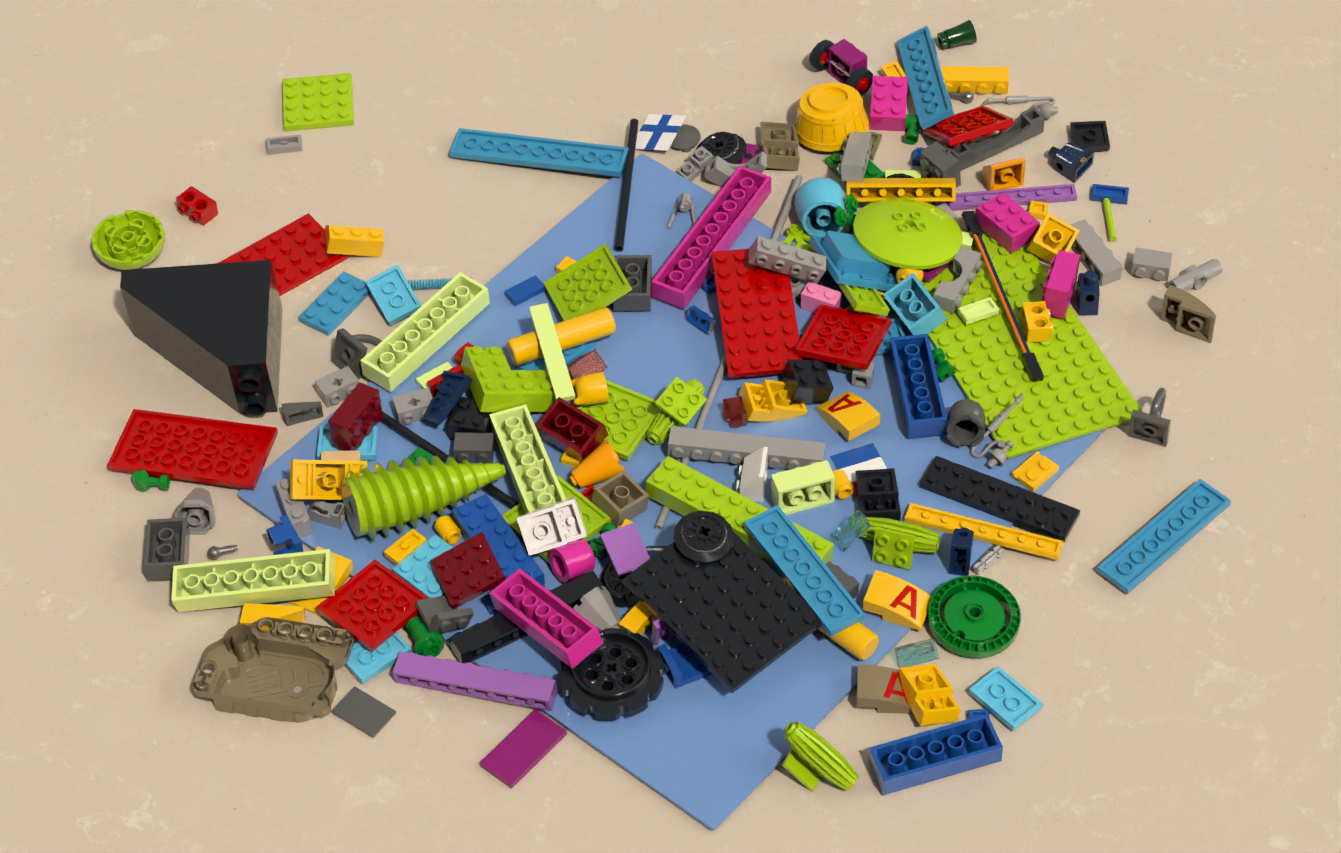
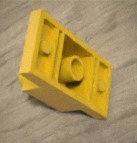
(320, 478)

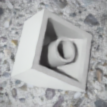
(754, 475)

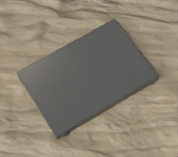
(363, 712)

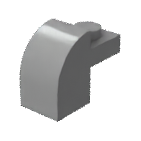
(860, 377)

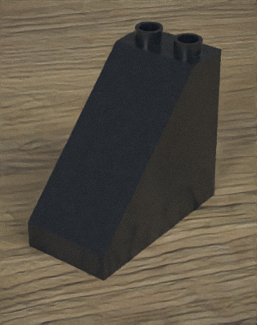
(214, 326)

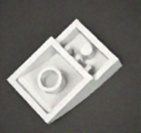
(552, 526)

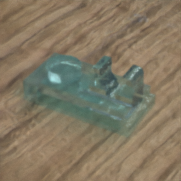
(850, 530)
(916, 653)

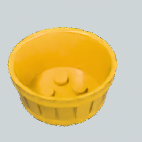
(829, 115)

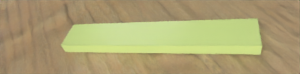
(552, 352)

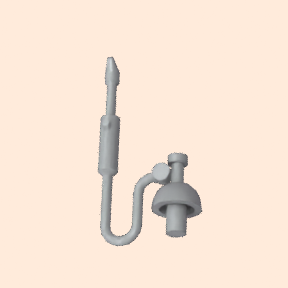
(1044, 108)
(997, 454)

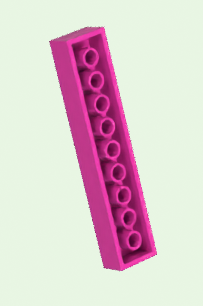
(714, 231)

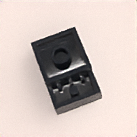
(878, 493)

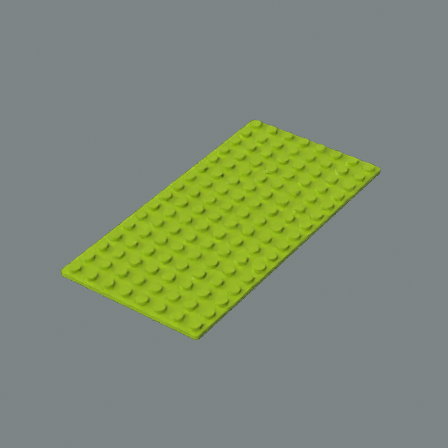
(1078, 386)

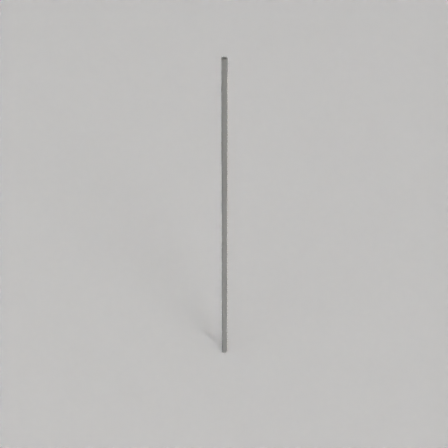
(722, 368)

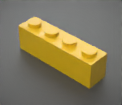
(976, 79)

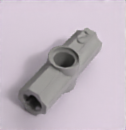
(1197, 276)

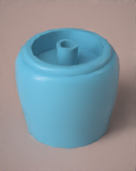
(816, 205)

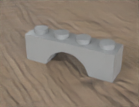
(950, 294)

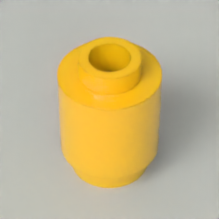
(843, 486)
(448, 529)

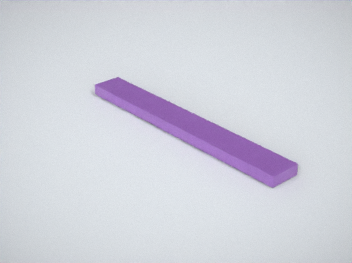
(1021, 196)

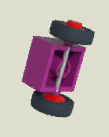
(844, 63)

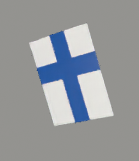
(659, 131)

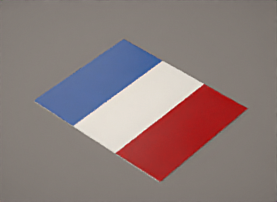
(856, 459)

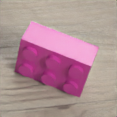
(888, 103)
(1007, 222)
(1061, 283)

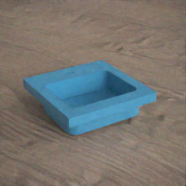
(852, 264)

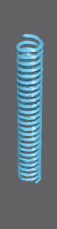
(438, 283)

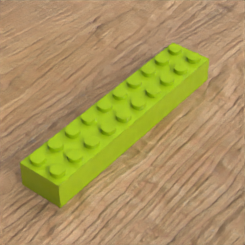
(691, 491)

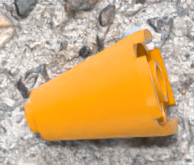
(597, 466)

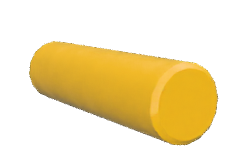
(569, 332)
(856, 639)

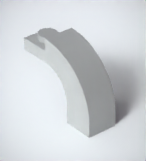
(720, 171)

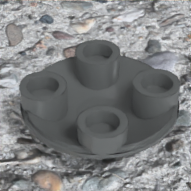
(686, 138)

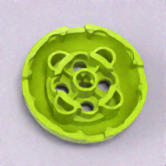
(128, 239)

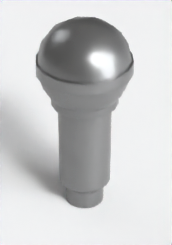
(967, 96)
(216, 552)

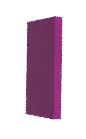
(523, 748)

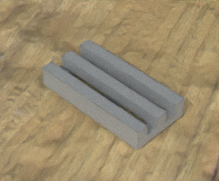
(284, 144)

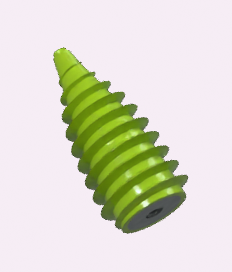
(410, 491)

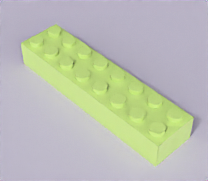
(425, 332)
(526, 458)
(253, 580)

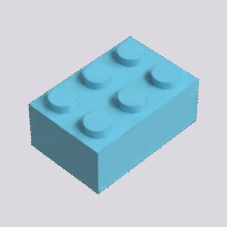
(915, 306)

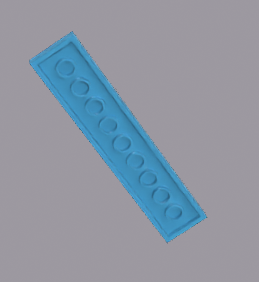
(539, 152)

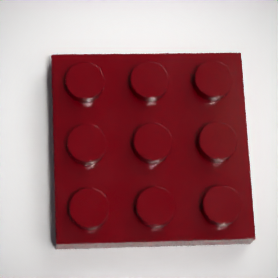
(468, 570)

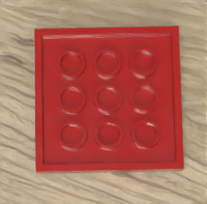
(968, 126)
(843, 337)
(372, 605)

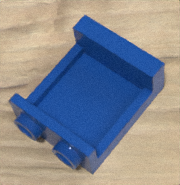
(682, 665)

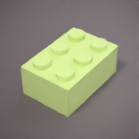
(803, 487)

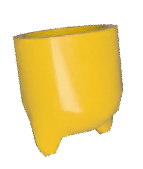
(590, 389)

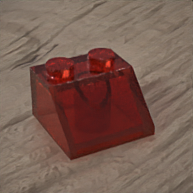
(586, 364)

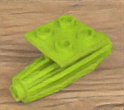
(677, 408)
(898, 540)
(815, 757)

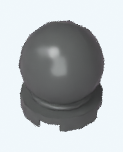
(966, 423)

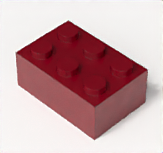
(355, 418)
(571, 429)

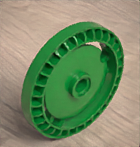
(970, 598)

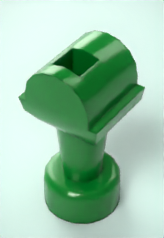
(912, 125)
(944, 368)
(143, 482)
(597, 544)

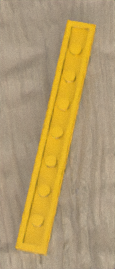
(984, 531)

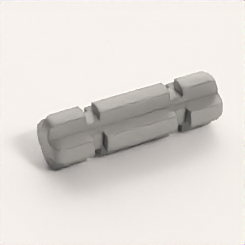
(987, 560)

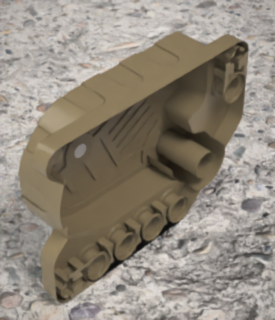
(274, 671)

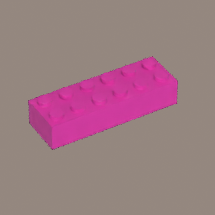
(546, 618)

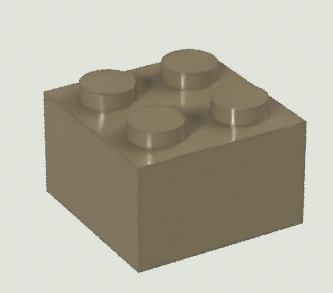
(620, 498)

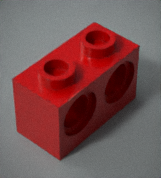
(197, 206)

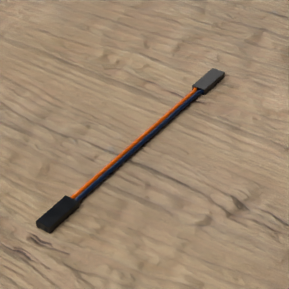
(1029, 359)

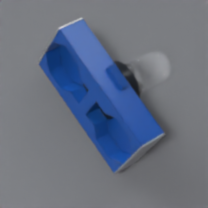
(702, 320)

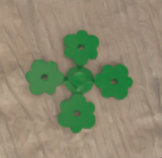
(841, 215)

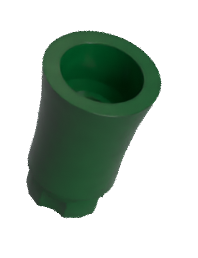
(957, 35)

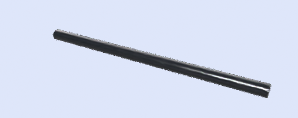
(626, 186)
(420, 442)

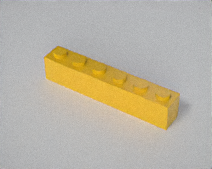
(913, 188)

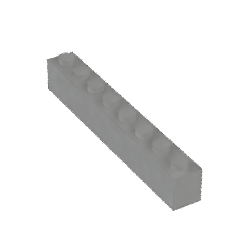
(733, 447)

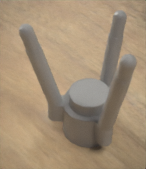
(684, 204)

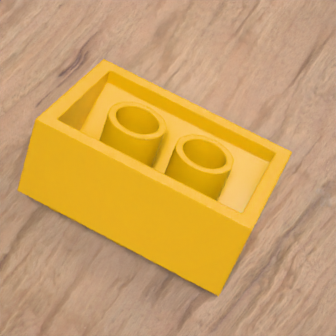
(354, 240)

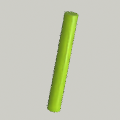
(1109, 220)

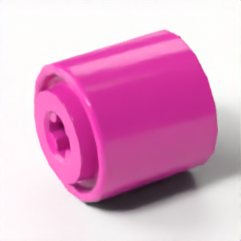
(572, 560)

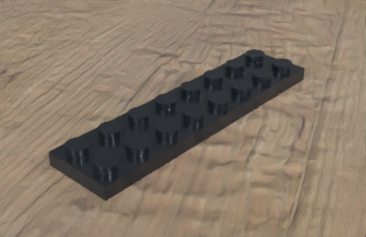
(1000, 499)

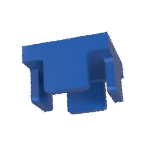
(285, 534)

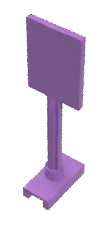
(627, 555)

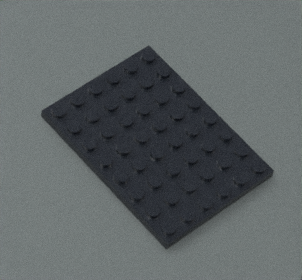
(726, 611)

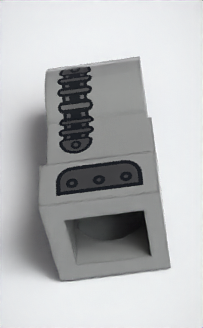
(327, 513)

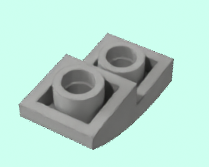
(696, 163)

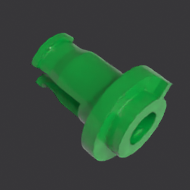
(426, 642)

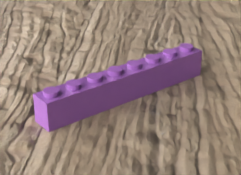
(475, 681)

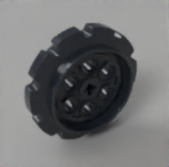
(610, 667)

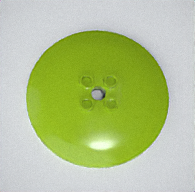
(885, 233)

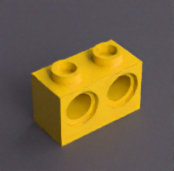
(1036, 321)

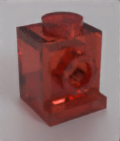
(735, 411)

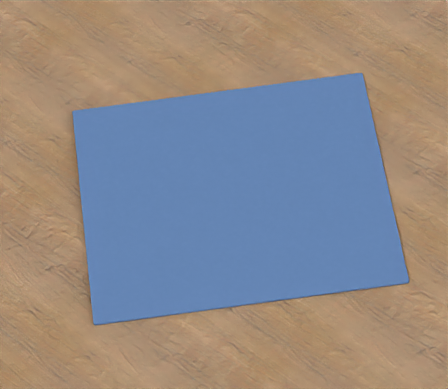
(700, 739)

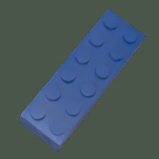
(918, 386)
(484, 517)
(935, 754)

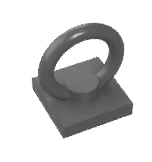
(349, 350)
(1151, 426)

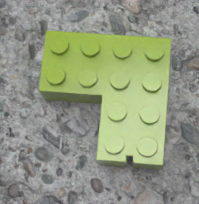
(499, 387)

